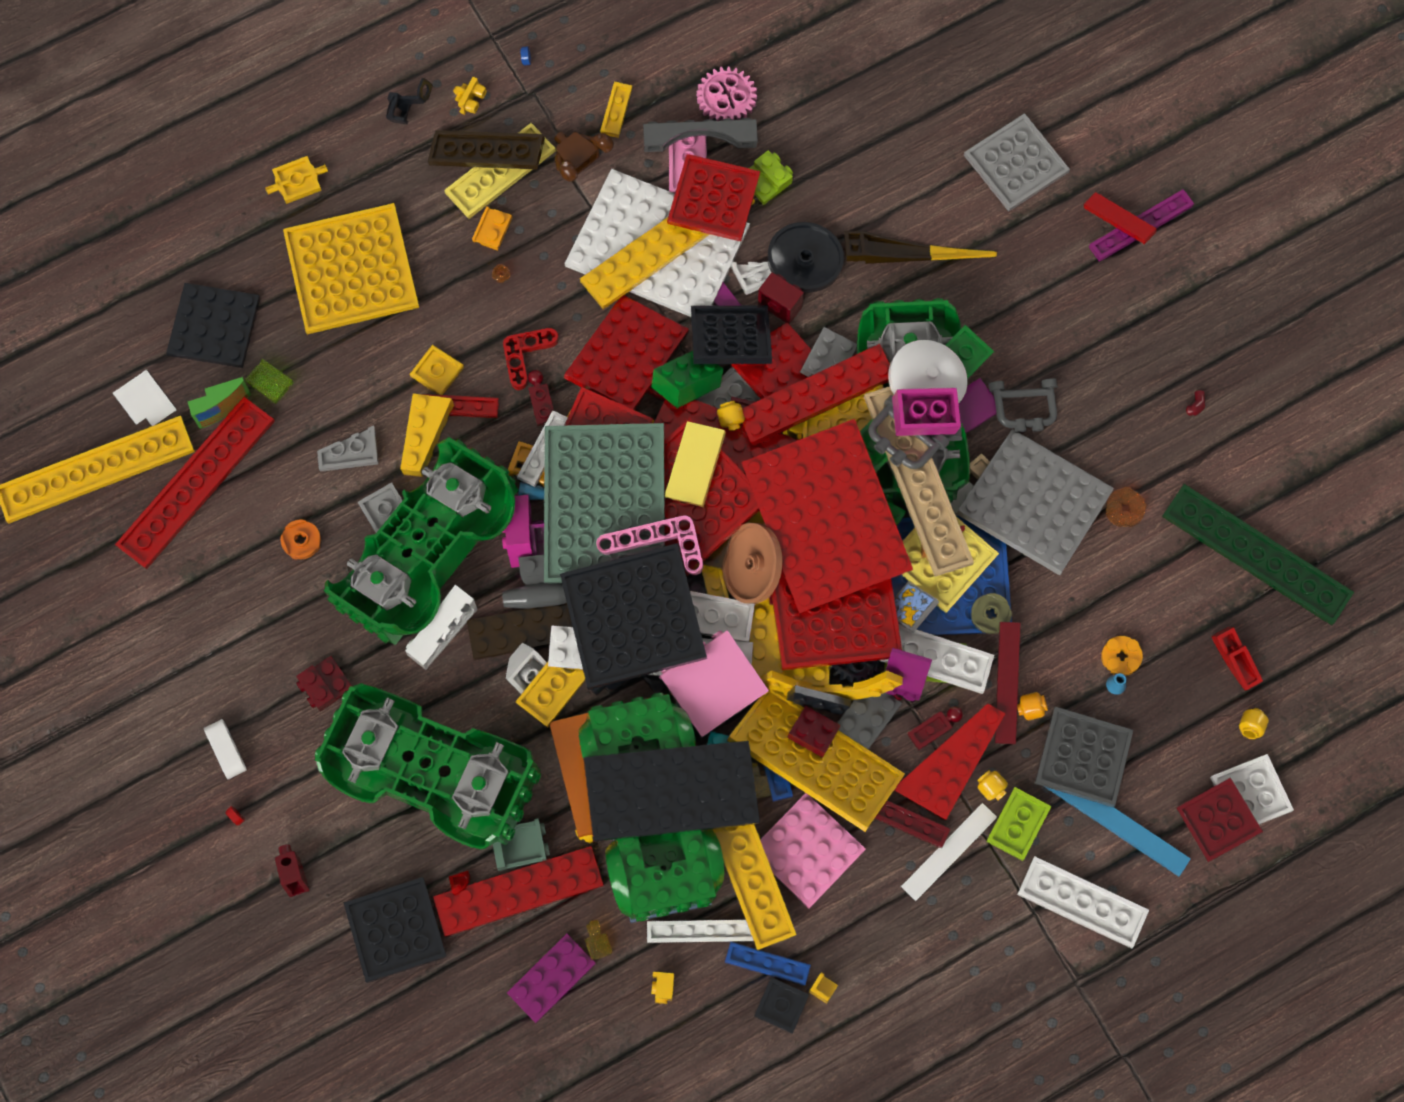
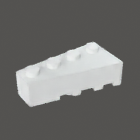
(449, 620)

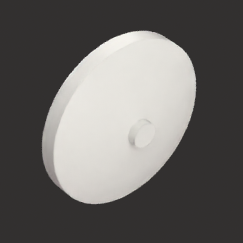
(927, 366)

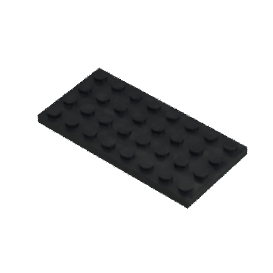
(671, 791)

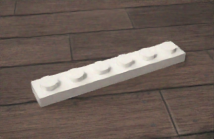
(698, 931)

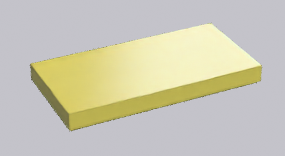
(695, 464)

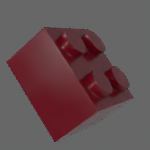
(781, 297)

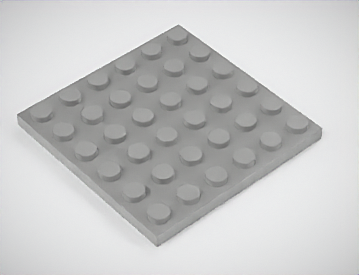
(1035, 501)

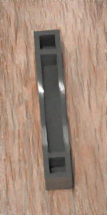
(736, 132)

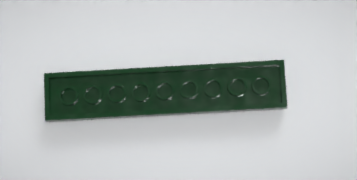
(1258, 554)

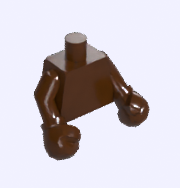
(578, 152)

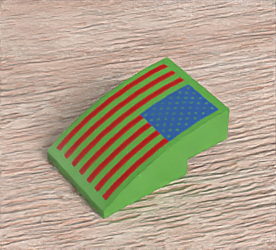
(218, 402)

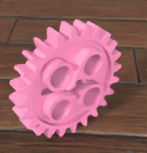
(711, 101)

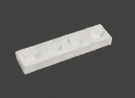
(534, 464)

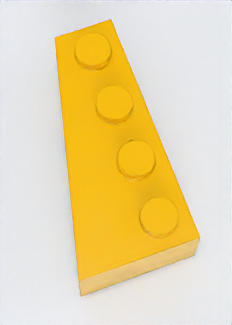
(424, 427)

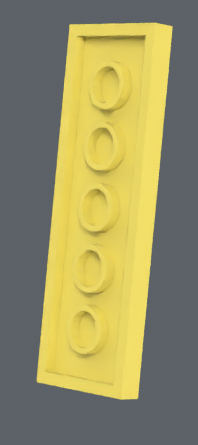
(483, 185)

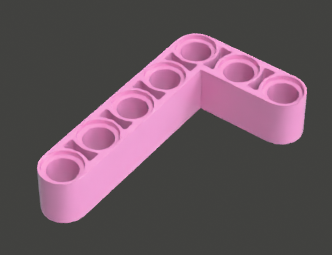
(656, 537)

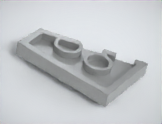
(353, 452)

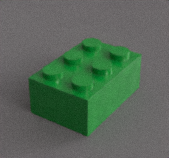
(683, 381)

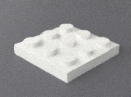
(1259, 788)

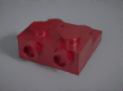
(323, 683)

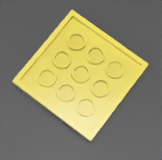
(952, 585)

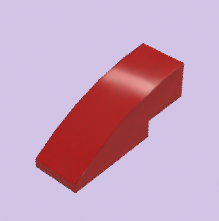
(1237, 658)

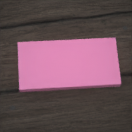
(677, 154)

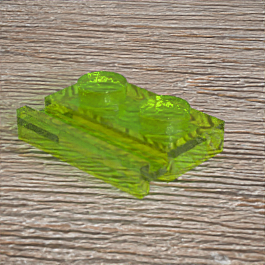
(269, 381)

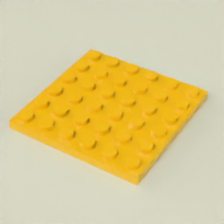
(350, 268)

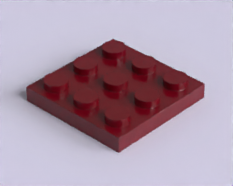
(1219, 820)

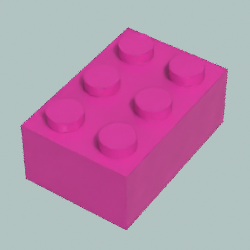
(926, 411)

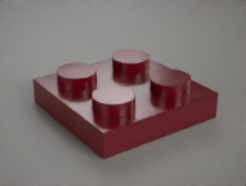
(813, 731)

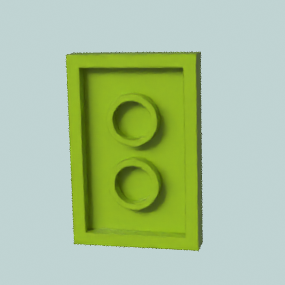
(1018, 824)

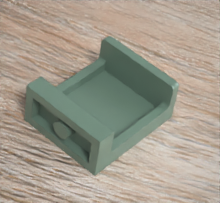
(525, 847)

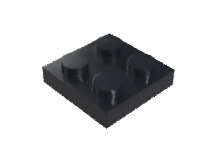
(781, 1005)

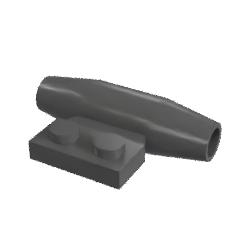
(534, 592)

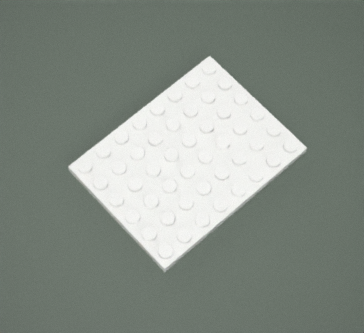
(627, 211)

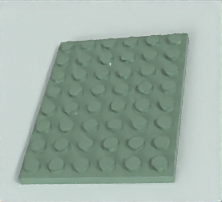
(597, 485)

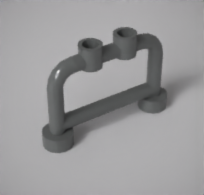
(1020, 425)
(898, 456)

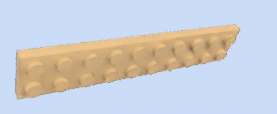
(924, 496)

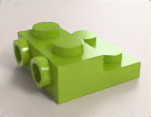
(772, 178)

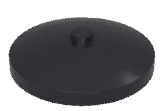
(806, 256)

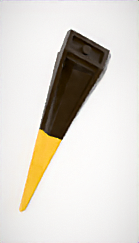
(882, 249)

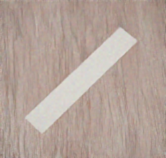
(951, 850)

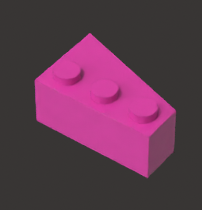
(518, 533)

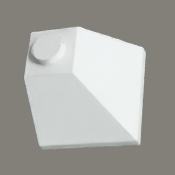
(524, 667)

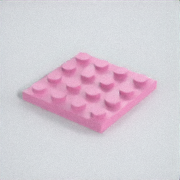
(809, 850)

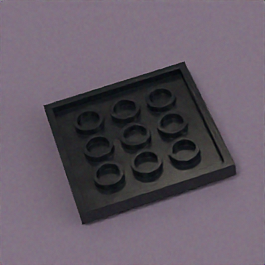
(213, 325)
(731, 334)
(395, 930)

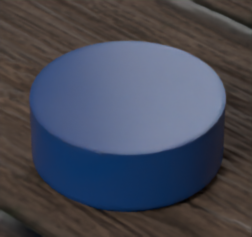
(525, 55)

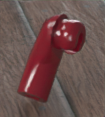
(1199, 404)

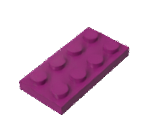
(551, 978)

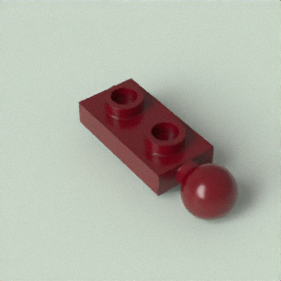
(540, 397)
(934, 727)

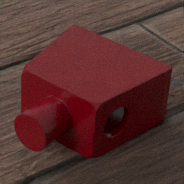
(291, 871)

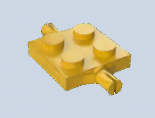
(296, 179)

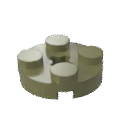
(987, 602)

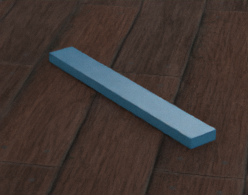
(1130, 832)

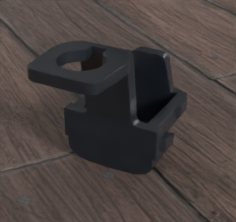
(405, 102)

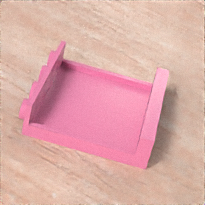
(715, 686)

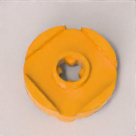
(1129, 647)

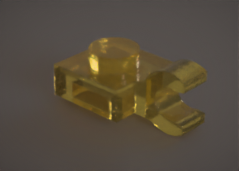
(761, 783)
(597, 943)

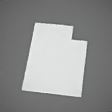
(144, 399)

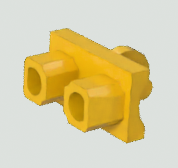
(466, 94)

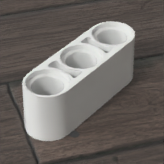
(225, 749)

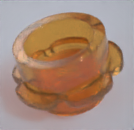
(500, 269)

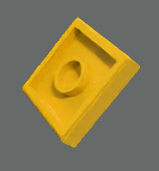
(436, 370)

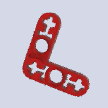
(521, 347)

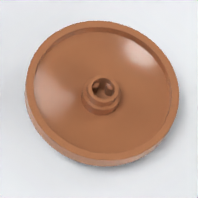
(753, 563)

